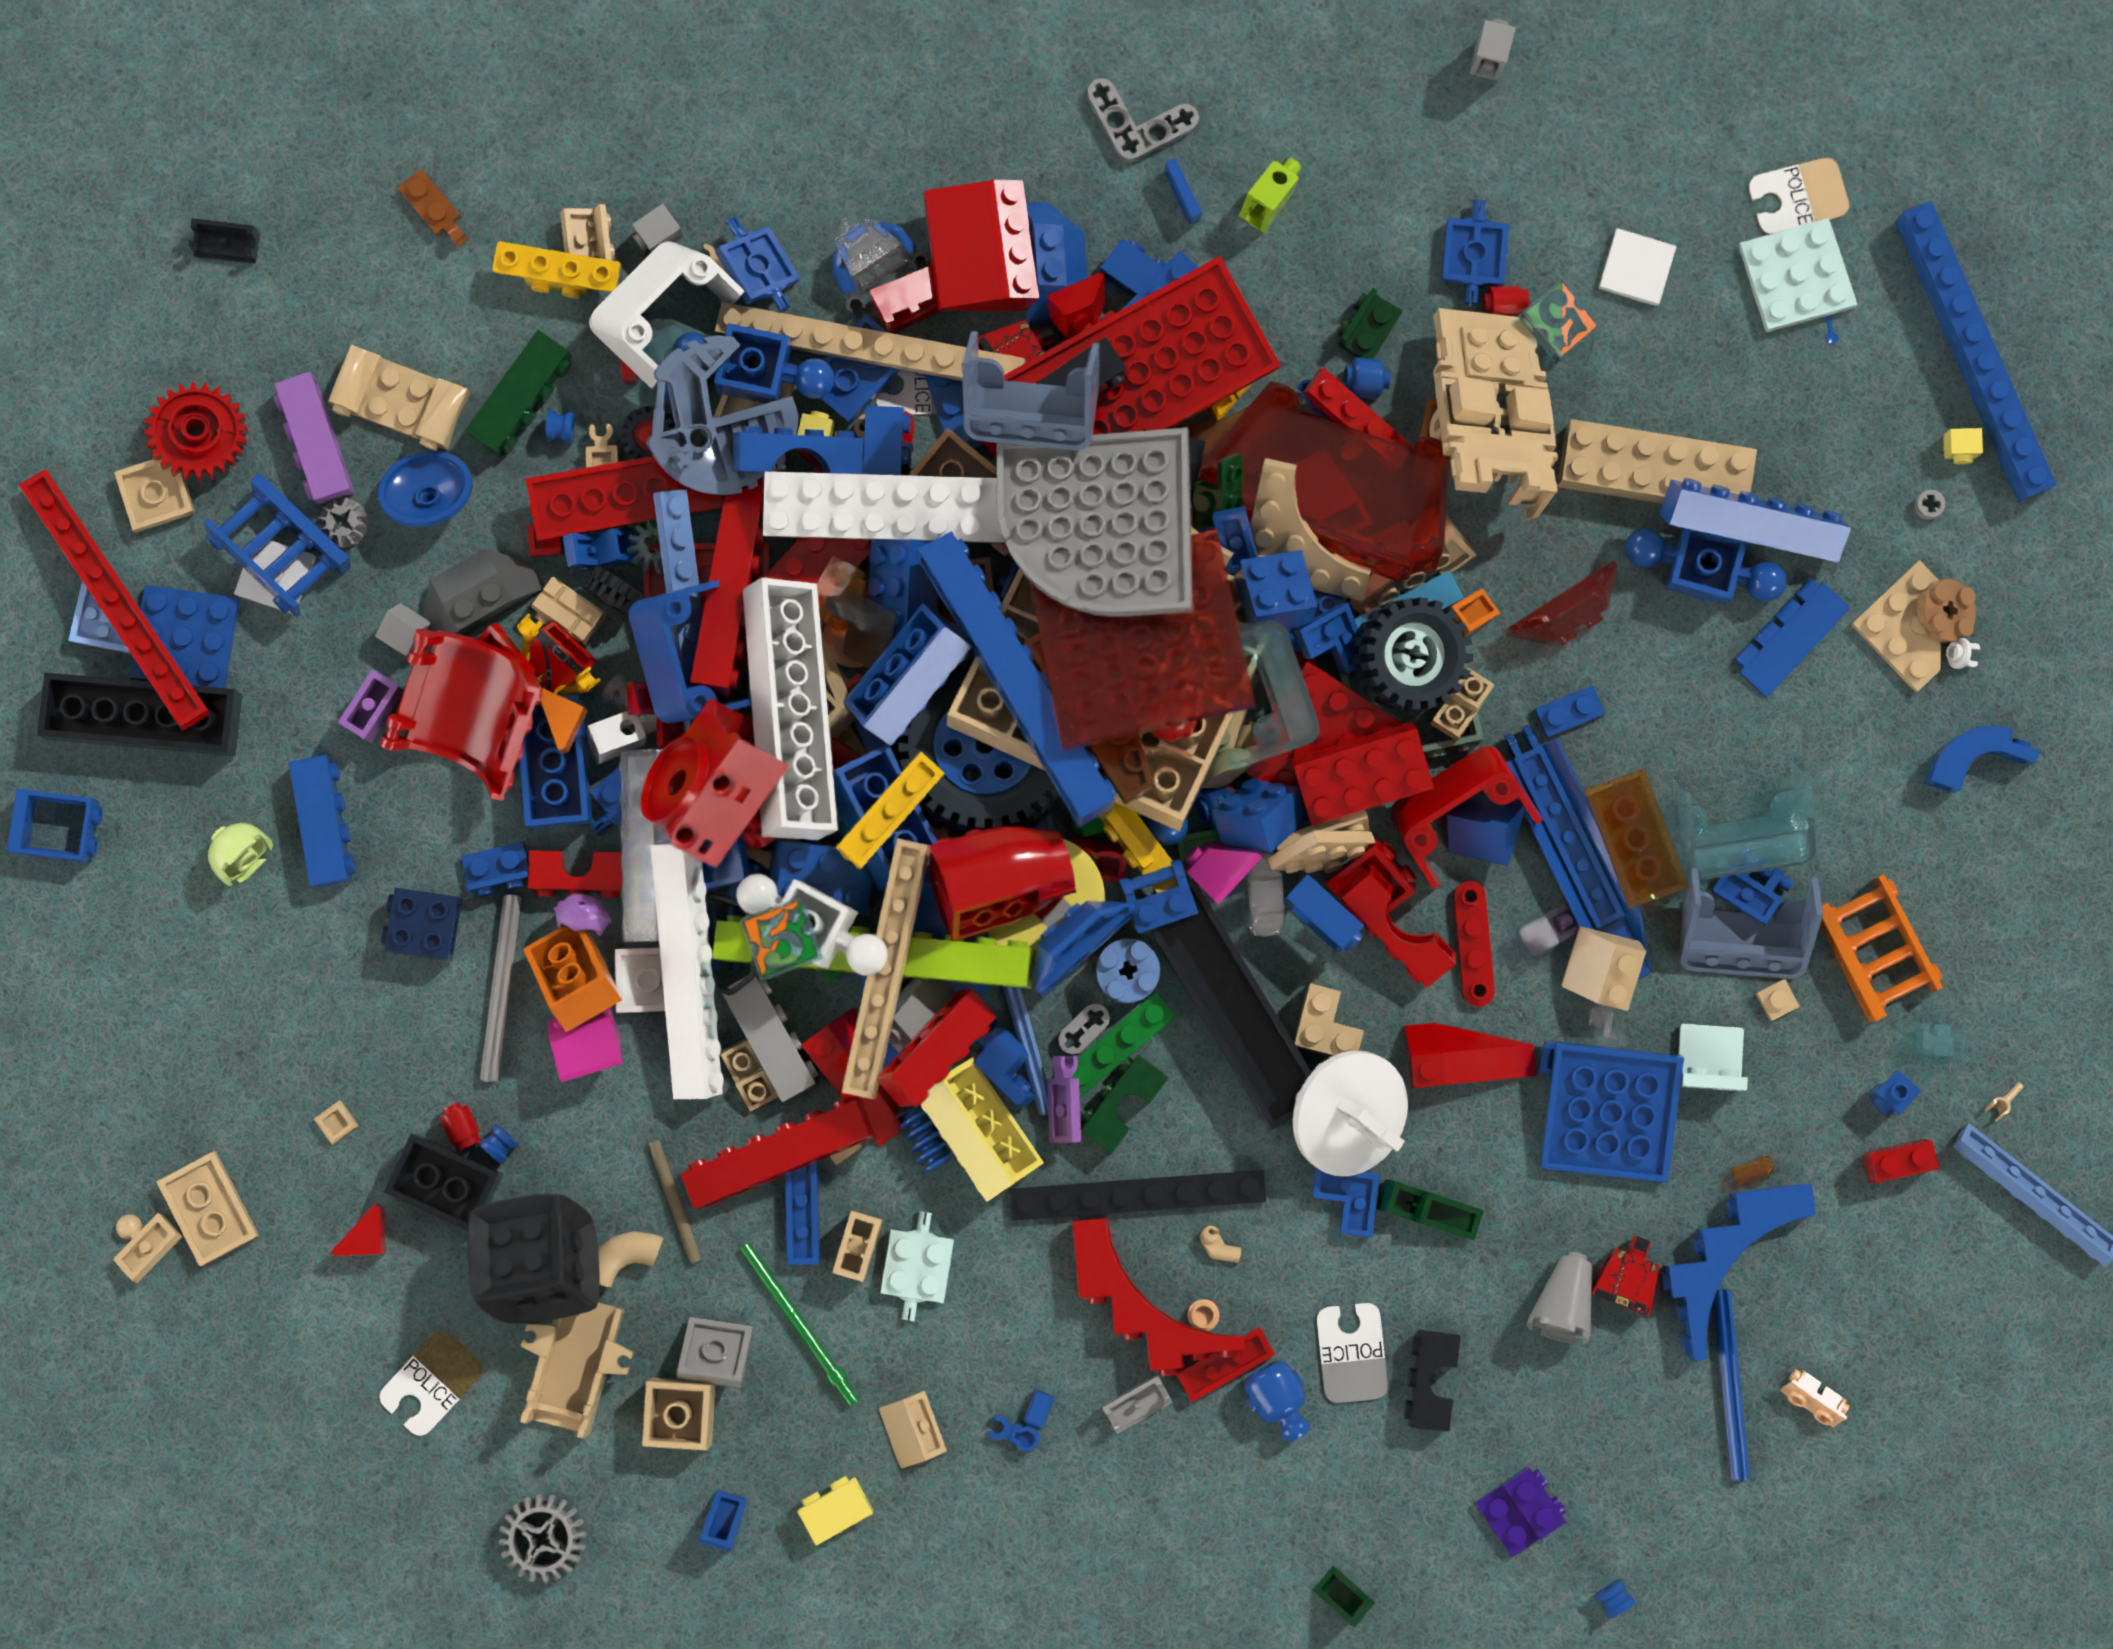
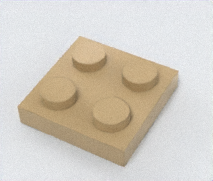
(153, 495)

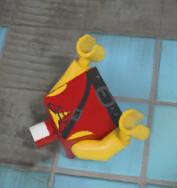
(558, 659)

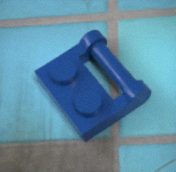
(1164, 906)

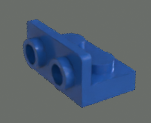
(496, 868)

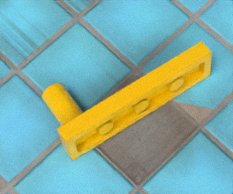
(889, 810)

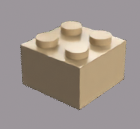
(678, 1414)

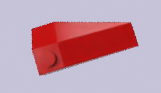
(831, 1052)
(1456, 1055)

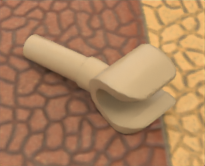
(2003, 1103)

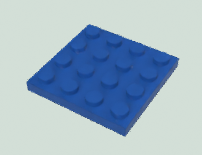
(1611, 1111)

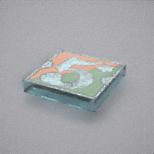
(1559, 321)
(781, 938)

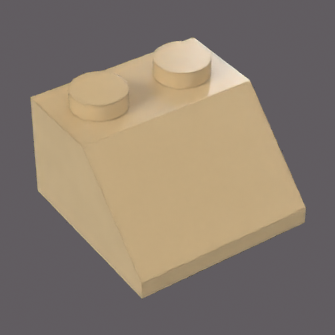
(1604, 967)

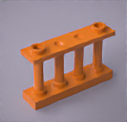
(1859, 974)

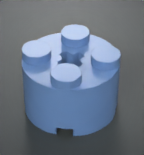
(1137, 955)

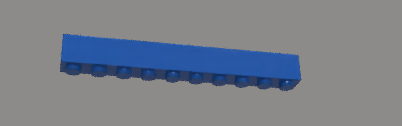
(1975, 352)
(1014, 675)

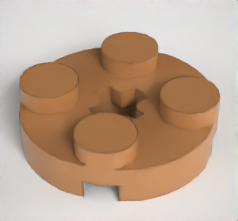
(1961, 605)

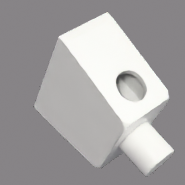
(608, 740)

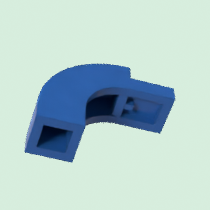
(1954, 758)

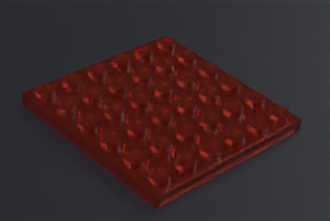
(1146, 670)

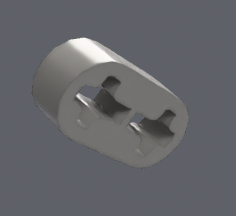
(1079, 1022)

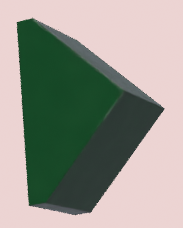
(1344, 1596)

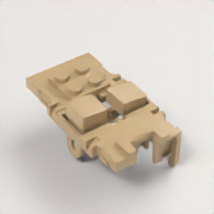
(1477, 361)

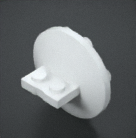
(1350, 1113)

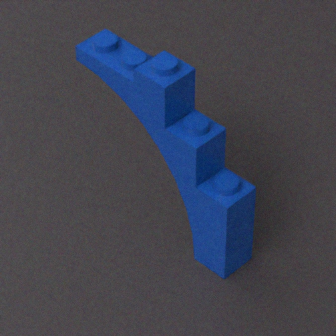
(1697, 1282)

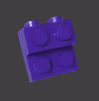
(1521, 1510)

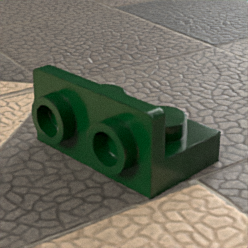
(1370, 325)

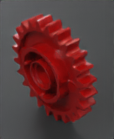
(196, 453)

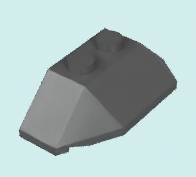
(478, 591)

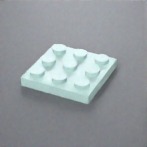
(1797, 275)

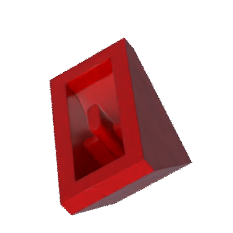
(366, 1236)

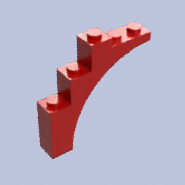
(1168, 1340)

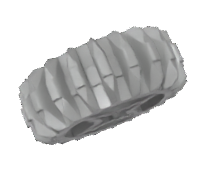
(529, 1532)

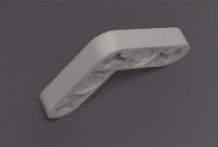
(1140, 133)

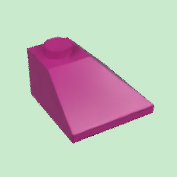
(1219, 867)

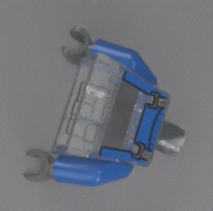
(868, 254)

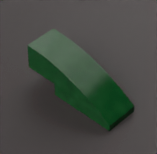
(1429, 1209)

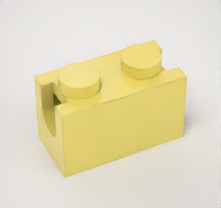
(835, 1510)

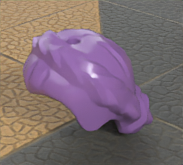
(582, 913)

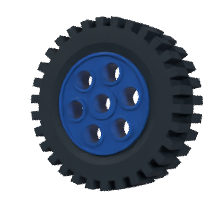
(980, 803)

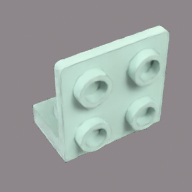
(1712, 1057)

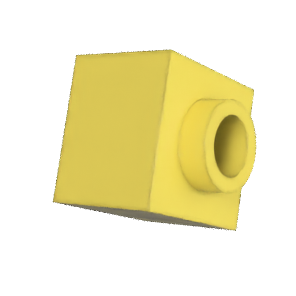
(816, 421)
(1963, 445)

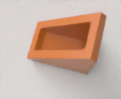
(1474, 611)
(563, 718)

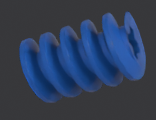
(927, 1138)

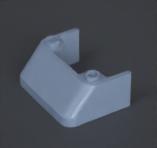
(1028, 411)
(1742, 946)

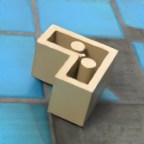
(1316, 1026)

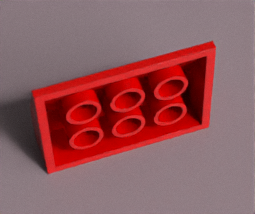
(981, 247)

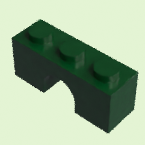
(1138, 1079)

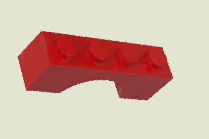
(1424, 955)

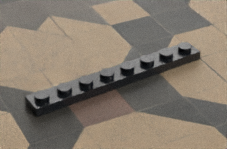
(1137, 1195)

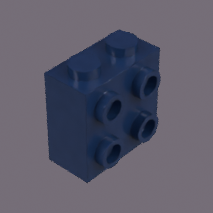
(422, 924)

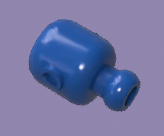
(1277, 1395)

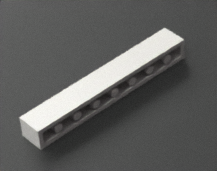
(686, 973)

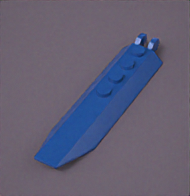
(1573, 841)

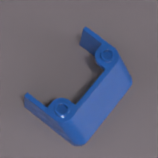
(652, 633)

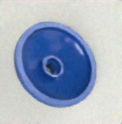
(425, 488)

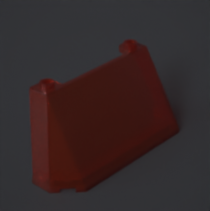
(1352, 488)

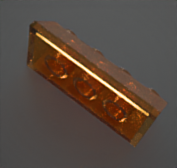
(1636, 838)

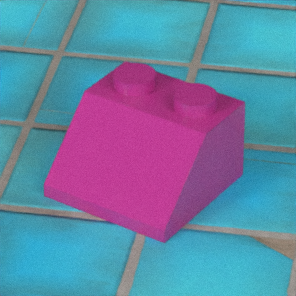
(587, 1047)

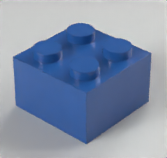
(1276, 589)
(1260, 815)

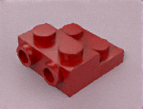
(1382, 858)

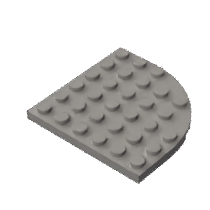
(1102, 522)

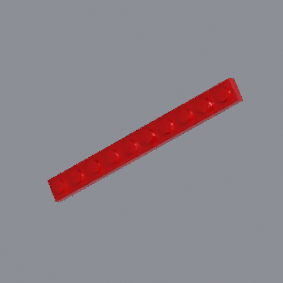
(114, 600)

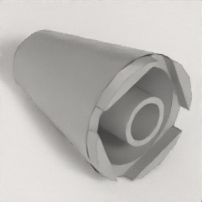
(1565, 1301)

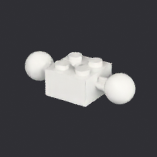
(833, 919)

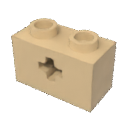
(857, 1246)

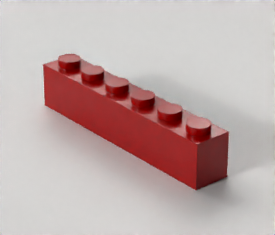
(777, 1154)

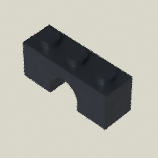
(1432, 1351)

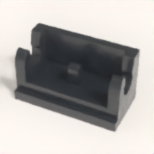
(224, 241)

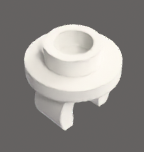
(1959, 653)

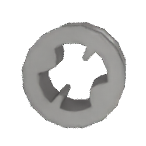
(1922, 510)

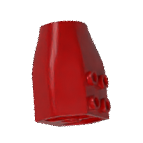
(997, 877)

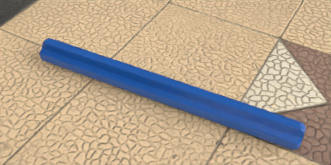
(1731, 1385)

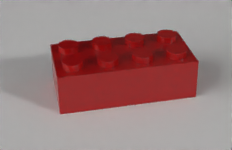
(1362, 773)

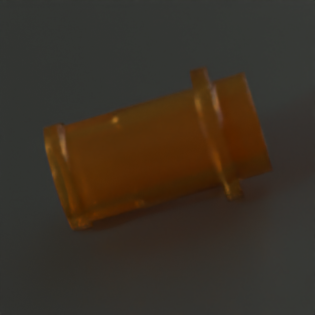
(1753, 1170)

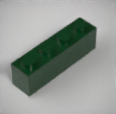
(519, 394)

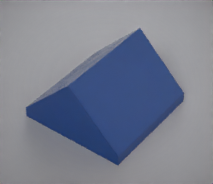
(1484, 829)

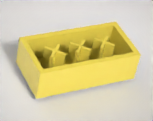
(980, 1130)

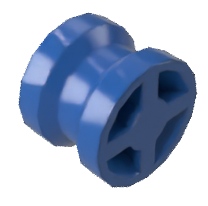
(560, 427)
(499, 1144)
(1615, 1598)

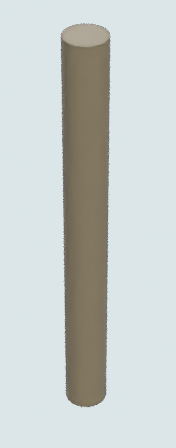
(674, 1202)

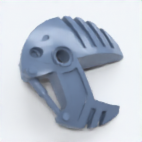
(709, 465)

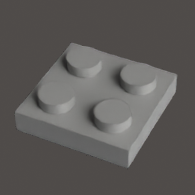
(714, 1352)

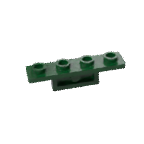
(1224, 496)

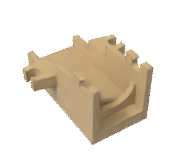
(573, 1367)

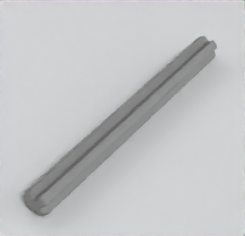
(500, 988)

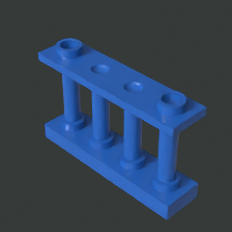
(286, 516)

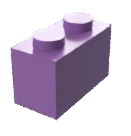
(371, 706)

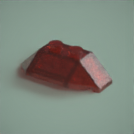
(1568, 611)

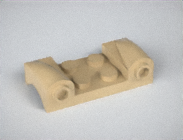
(398, 398)

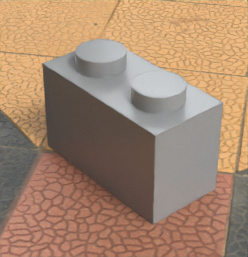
(1492, 49)

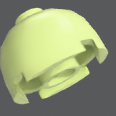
(236, 851)

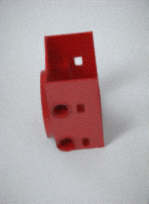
(698, 777)

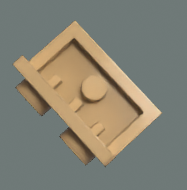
(587, 232)

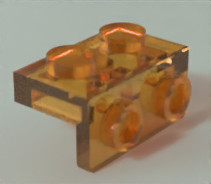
(839, 579)

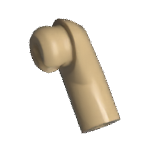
(1216, 1248)

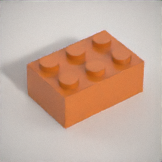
(572, 976)

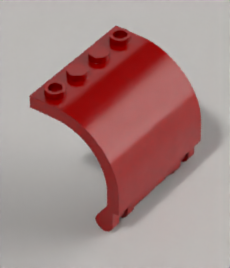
(466, 706)

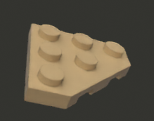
(1896, 632)

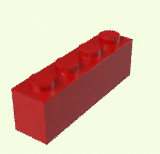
(936, 1048)

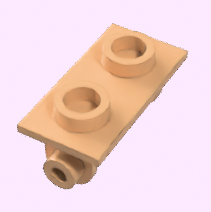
(1827, 1408)

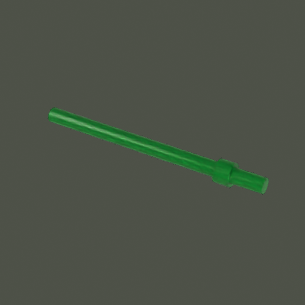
(835, 1375)

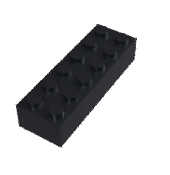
(134, 715)

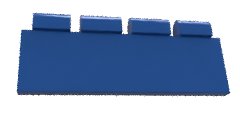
(1788, 645)

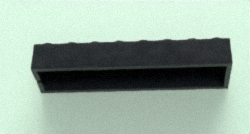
(1234, 1010)

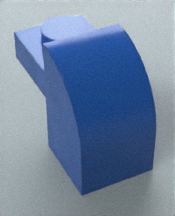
(602, 549)

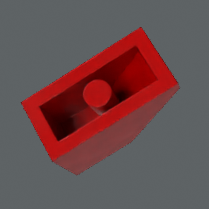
(1078, 305)

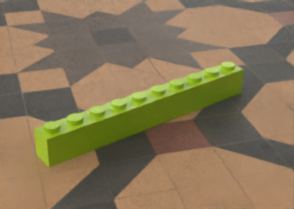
(926, 957)

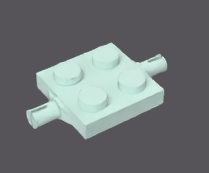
(916, 1266)

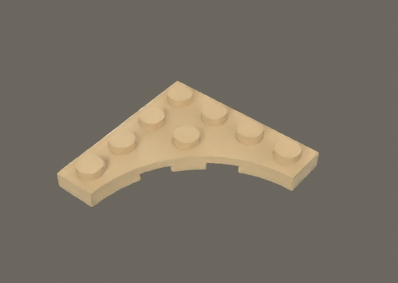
(1280, 529)

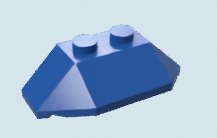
(1057, 255)
(1077, 938)

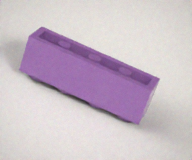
(314, 438)

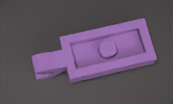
(1064, 1101)

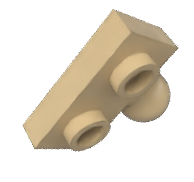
(146, 1244)

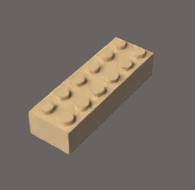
(1644, 462)

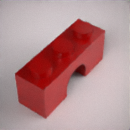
(549, 875)

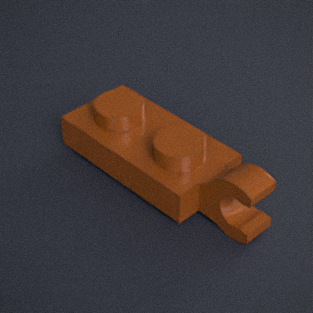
(432, 206)

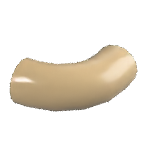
(626, 1250)

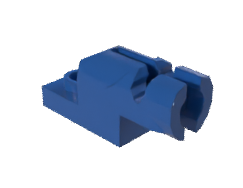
(1000, 1061)

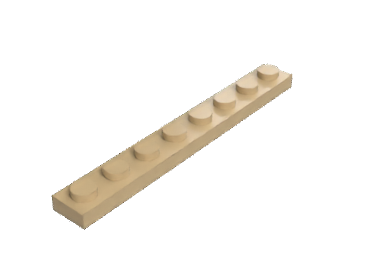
(883, 988)

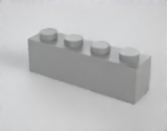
(771, 1040)

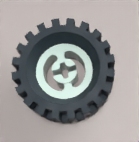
(1428, 633)

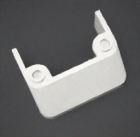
(619, 316)

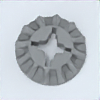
(357, 518)

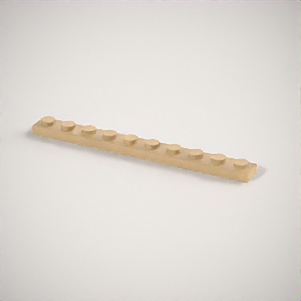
(859, 343)

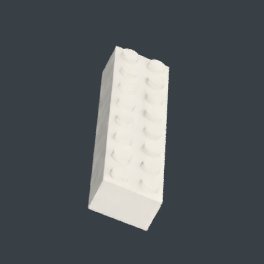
(880, 507)
(790, 706)

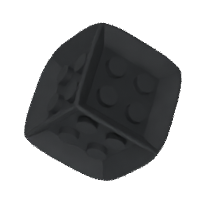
(533, 1259)

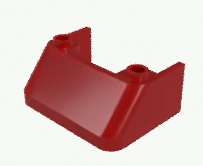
(1478, 771)

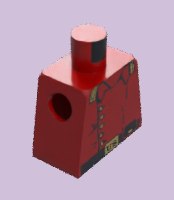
(1017, 340)
(1628, 1277)

